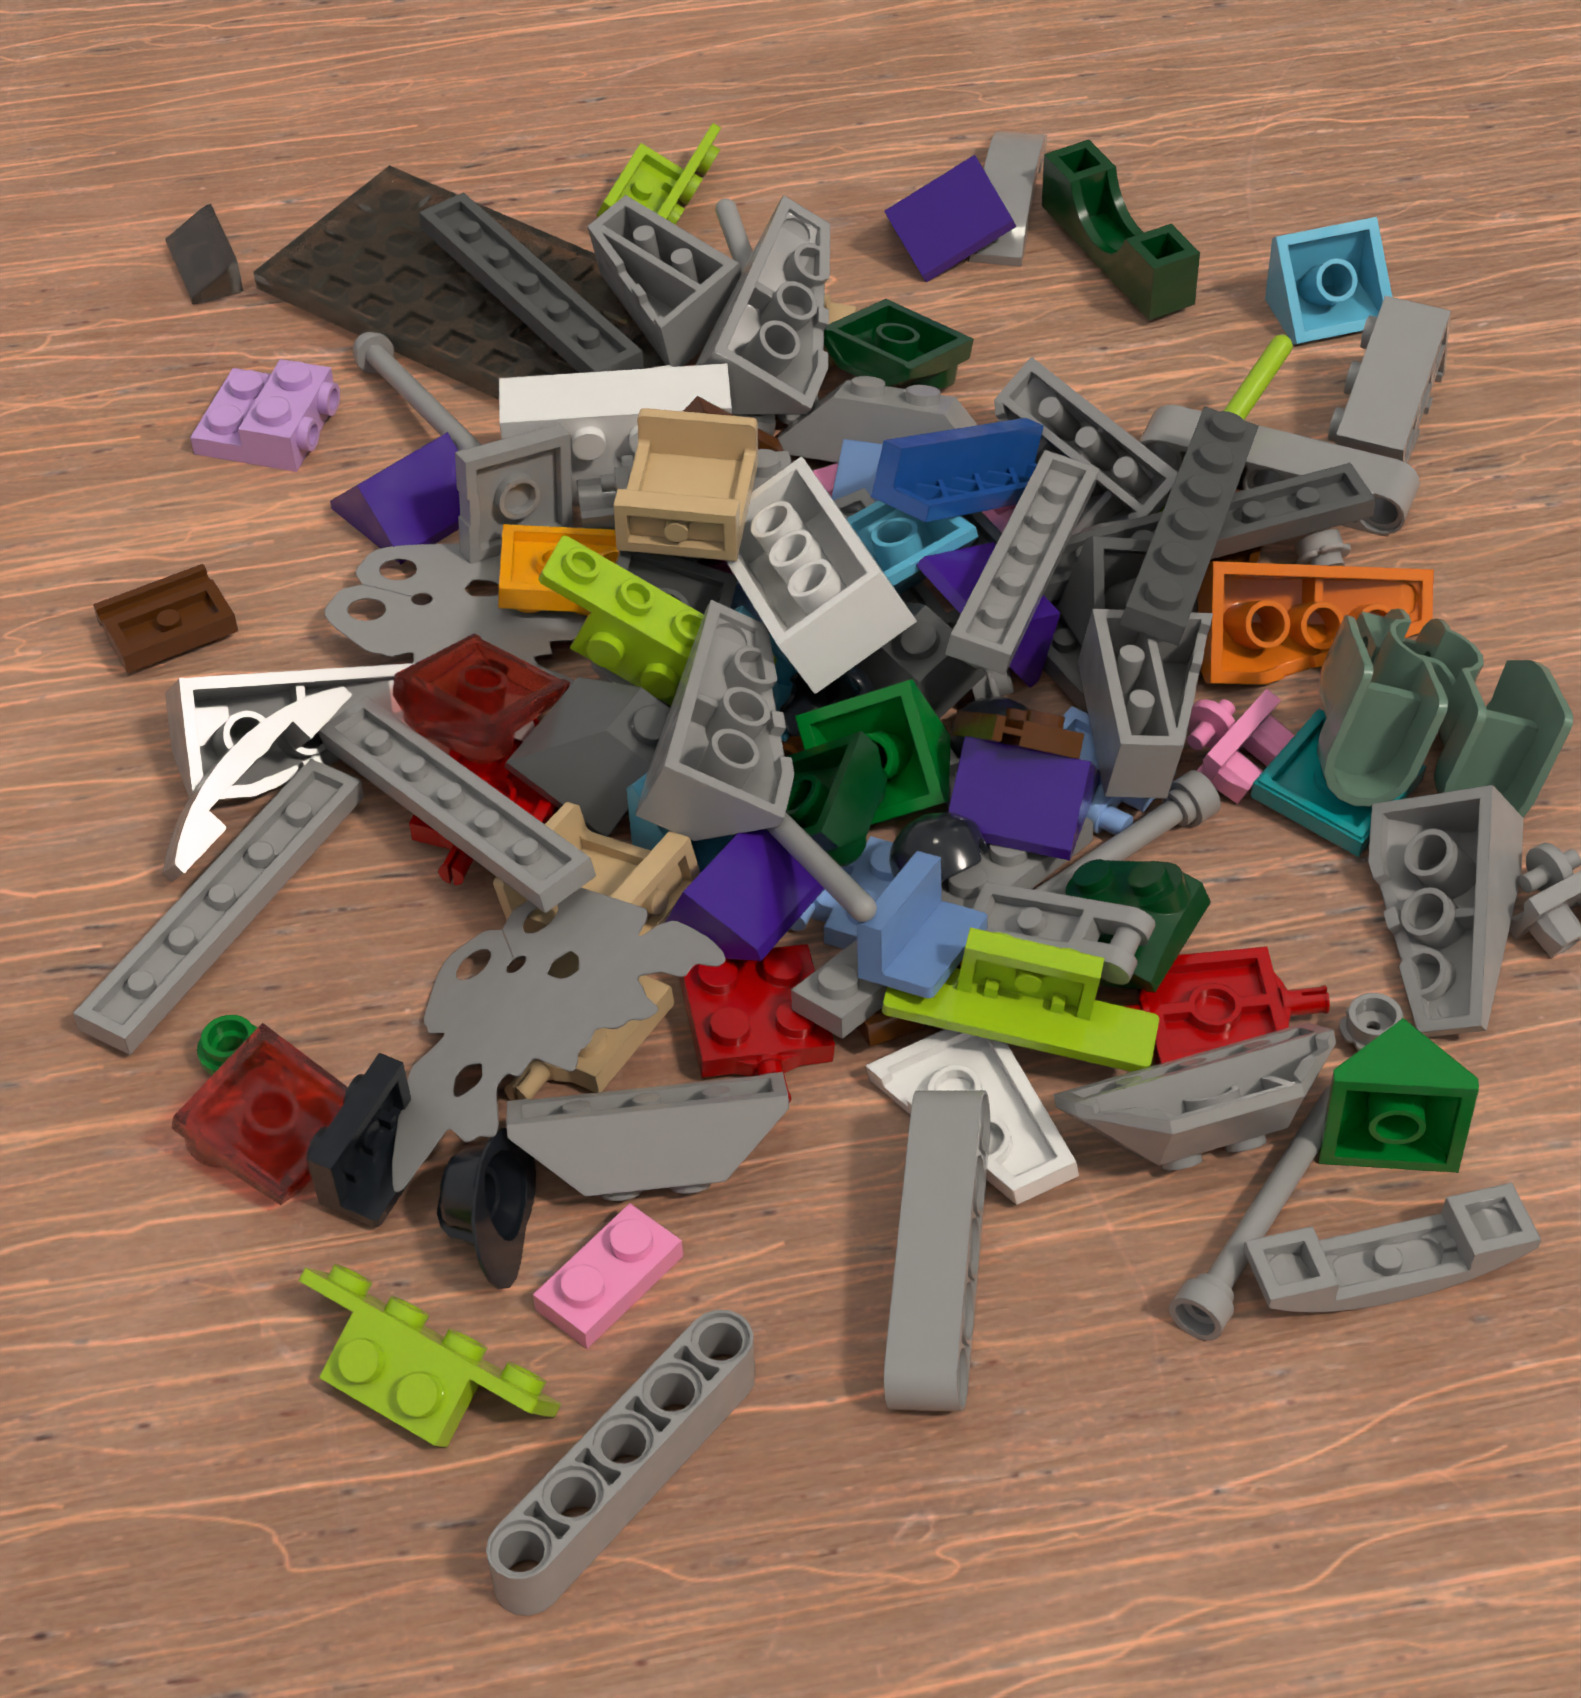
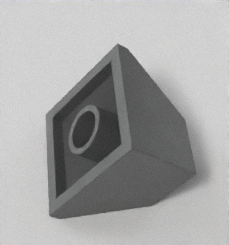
(921, 656)
(592, 749)

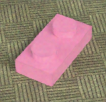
(608, 1275)

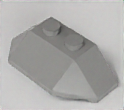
(870, 413)
(1130, 476)
(1205, 1098)
(649, 1135)

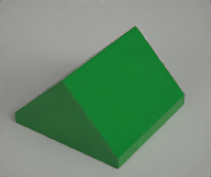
(909, 740)
(1399, 1106)

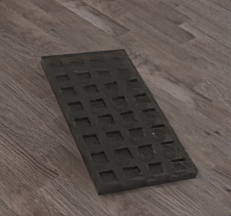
(382, 274)

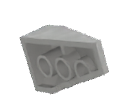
(777, 318)
(217, 711)
(721, 744)
(1449, 899)

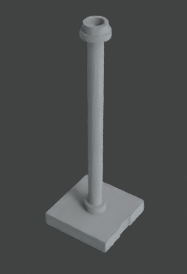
(498, 482)

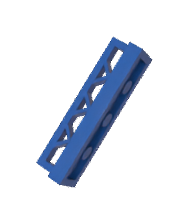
(958, 469)

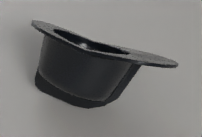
(488, 1203)

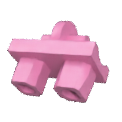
(1256, 731)

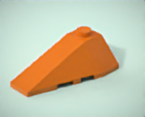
(1285, 616)

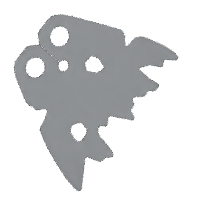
(450, 614)
(531, 1015)

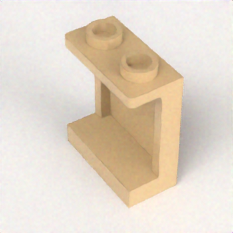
(688, 485)
(621, 869)

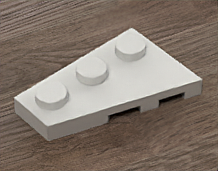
(1024, 1145)

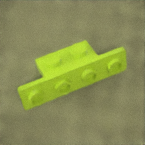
(661, 183)
(630, 622)
(1033, 1000)
(409, 1369)

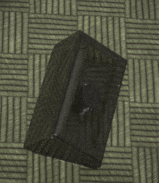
(204, 257)

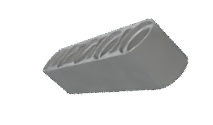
(1285, 455)
(938, 1252)
(620, 1490)

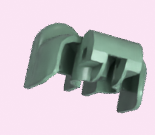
(1394, 695)

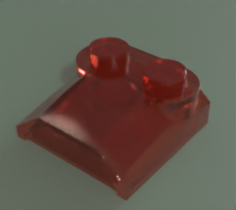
(474, 697)
(261, 1114)

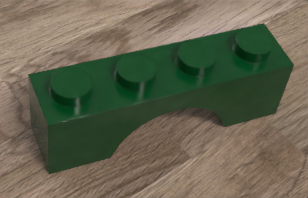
(1085, 199)

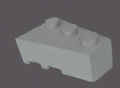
(663, 277)
(1394, 381)
(1139, 700)

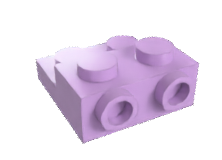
(268, 416)

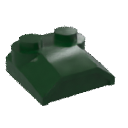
(897, 346)
(838, 794)
(1161, 891)

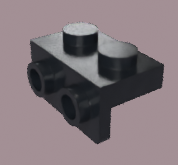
(355, 1153)

